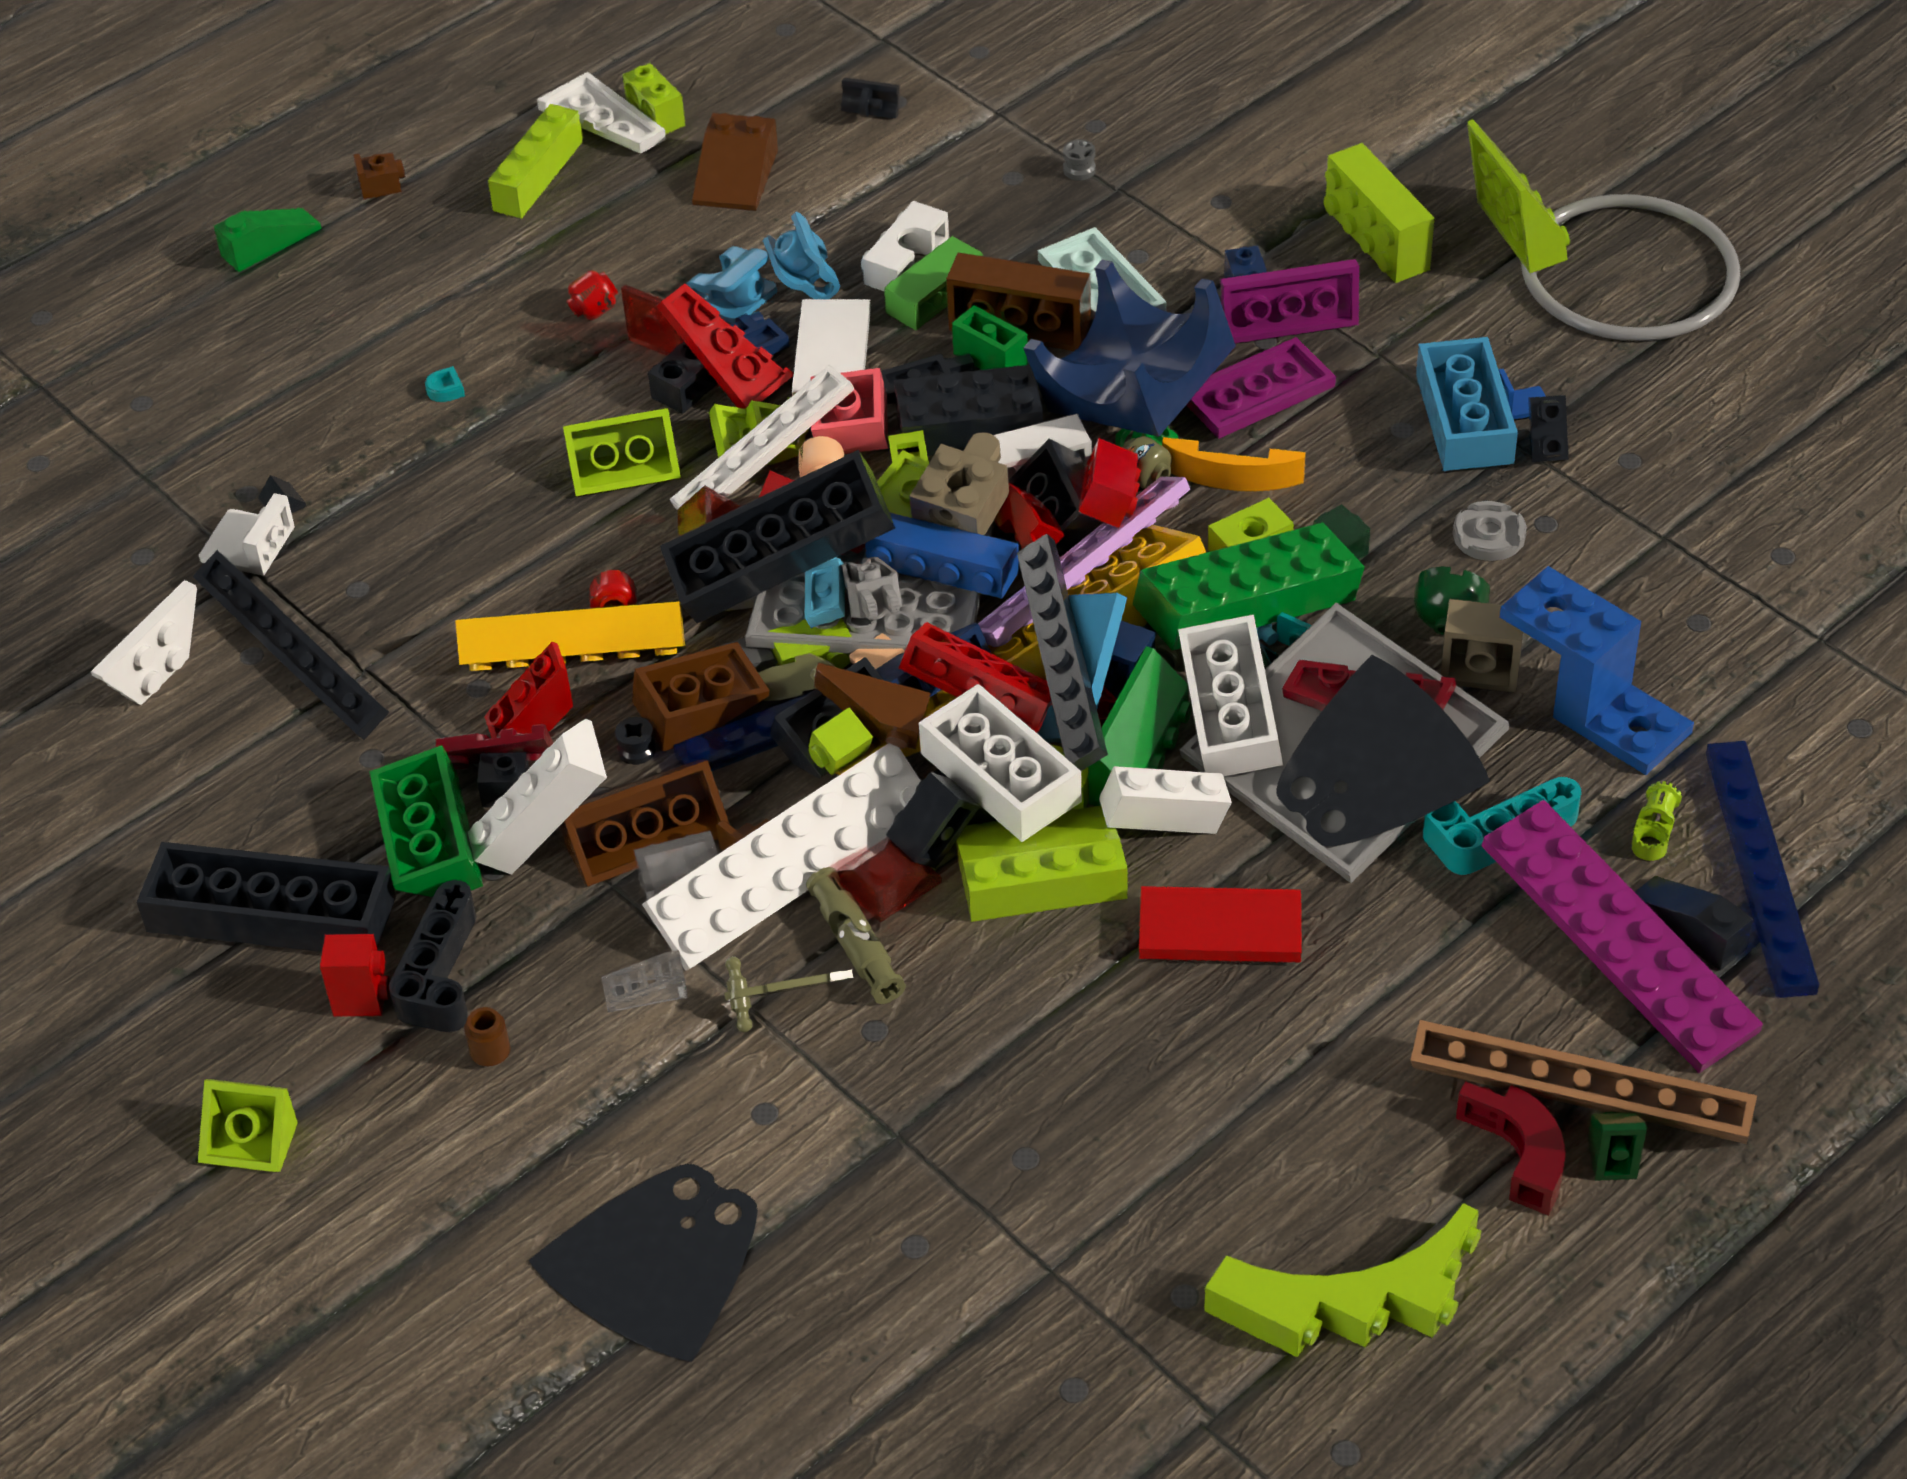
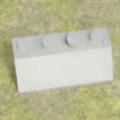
(539, 800)

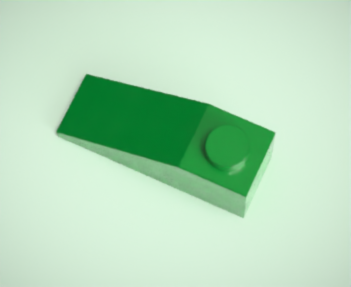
(261, 233)

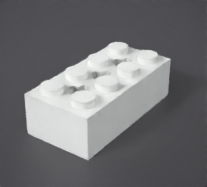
(1230, 696)
(1000, 762)

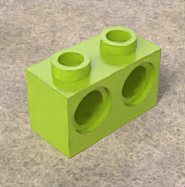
(654, 97)

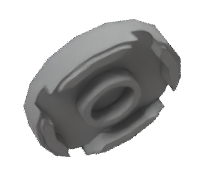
(1489, 531)

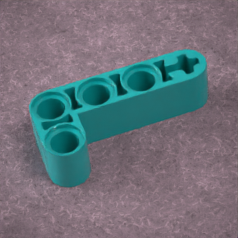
(1459, 838)

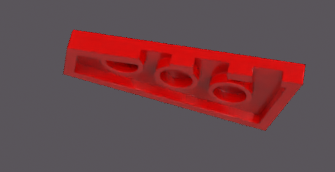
(728, 356)

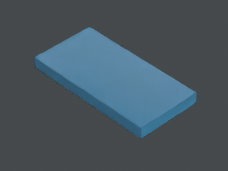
(1097, 626)

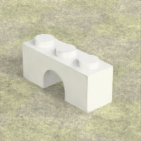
(914, 231)

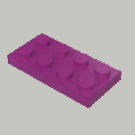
(1292, 301)
(1260, 387)

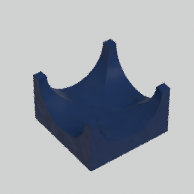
(1136, 359)

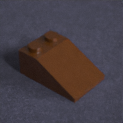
(735, 161)
(696, 692)

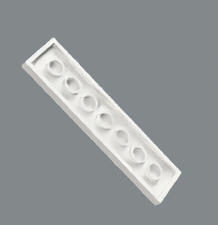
(778, 858)

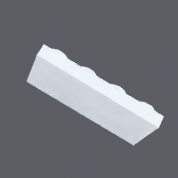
(832, 335)

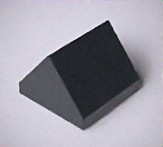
(281, 487)

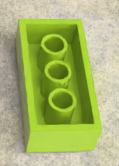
(1379, 212)

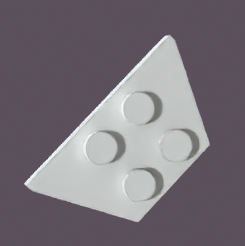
(153, 648)

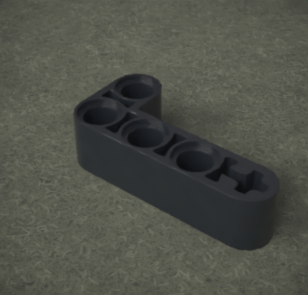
(421, 982)

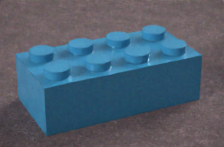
(1466, 404)

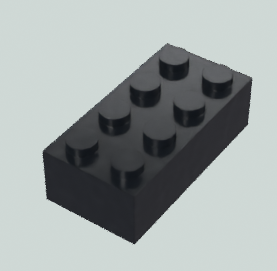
(967, 403)

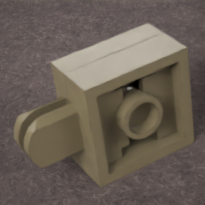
(962, 486)

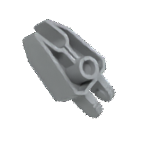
(871, 588)

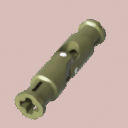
(855, 935)

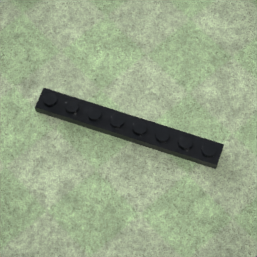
(291, 645)
(1061, 653)

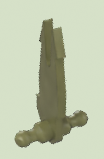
(792, 678)
(740, 994)

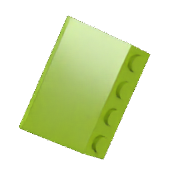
(1514, 206)
(1056, 868)

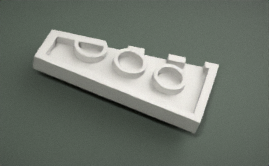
(606, 113)

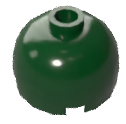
(1438, 586)

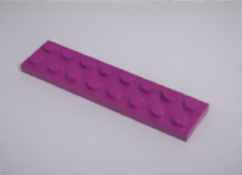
(1622, 936)

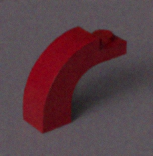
(1530, 1131)

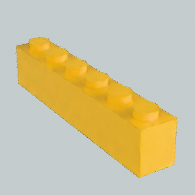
(575, 631)

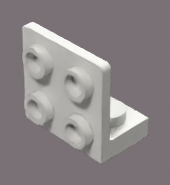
(251, 538)

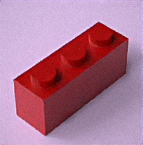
(1110, 483)

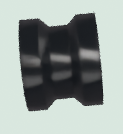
(635, 740)

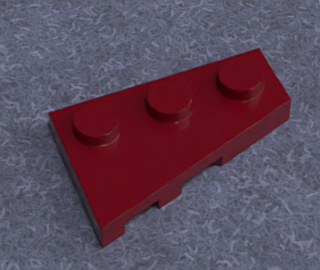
(467, 748)

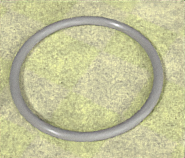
(1642, 333)

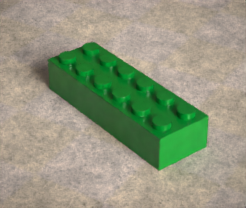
(1260, 578)

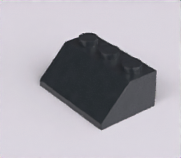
(1056, 479)
(795, 724)

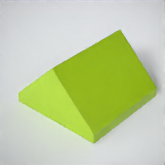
(245, 1125)

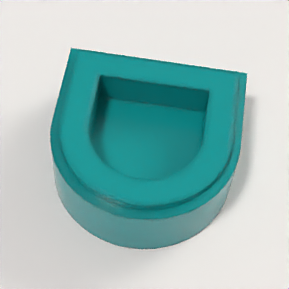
(444, 385)

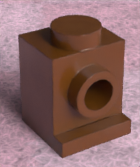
(379, 174)

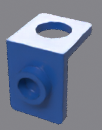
(1519, 398)

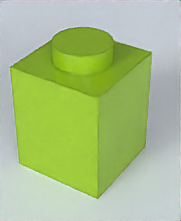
(839, 742)

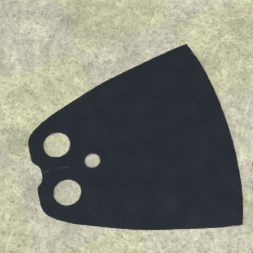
(1390, 750)
(648, 1273)

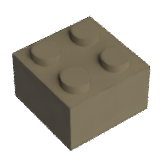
(1480, 647)

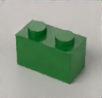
(988, 340)

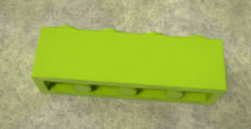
(535, 161)

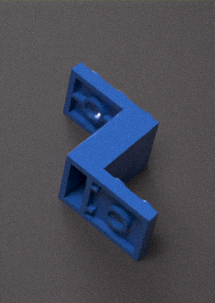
(1596, 669)

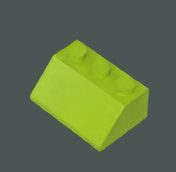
(621, 452)

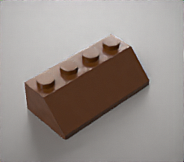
(645, 813)

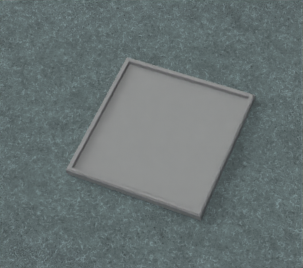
(1348, 641)

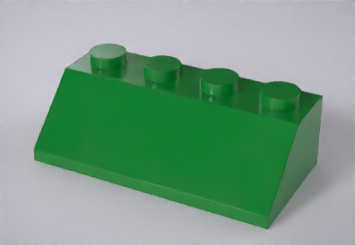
(1142, 721)
(424, 823)

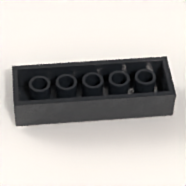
(777, 537)
(263, 897)

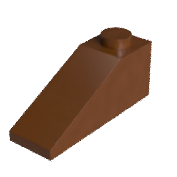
(883, 707)

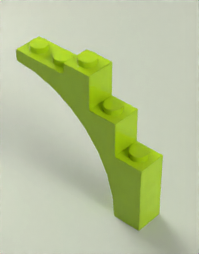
(1355, 1305)

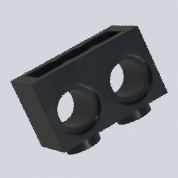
(680, 379)

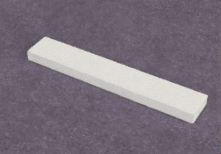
(770, 436)

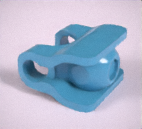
(800, 259)
(739, 284)

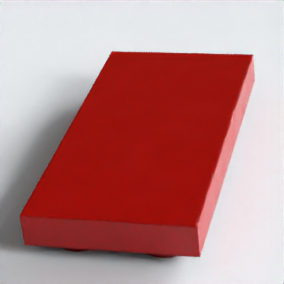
(1220, 924)

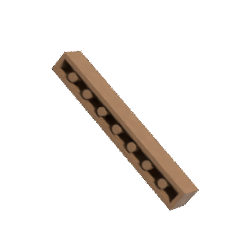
(1583, 1081)

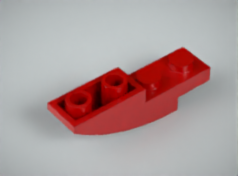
(1026, 518)

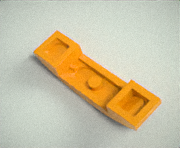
(1235, 472)

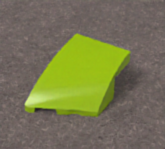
(733, 423)

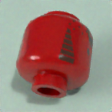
(592, 295)
(612, 589)

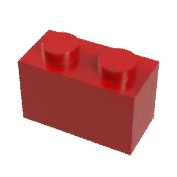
(354, 975)

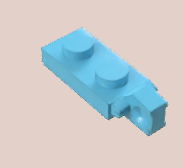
(824, 593)

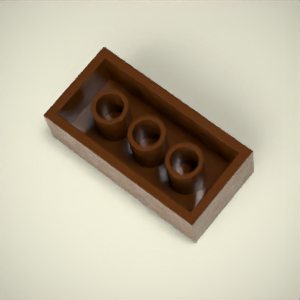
(1037, 299)

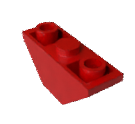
(535, 698)

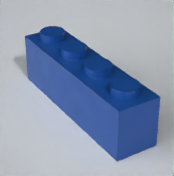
(947, 555)

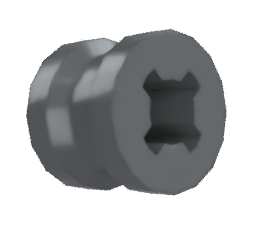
(1079, 160)

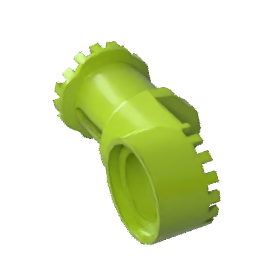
(1648, 827)

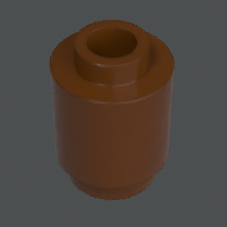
(487, 1037)

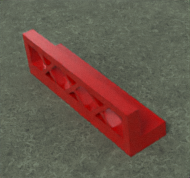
(959, 666)

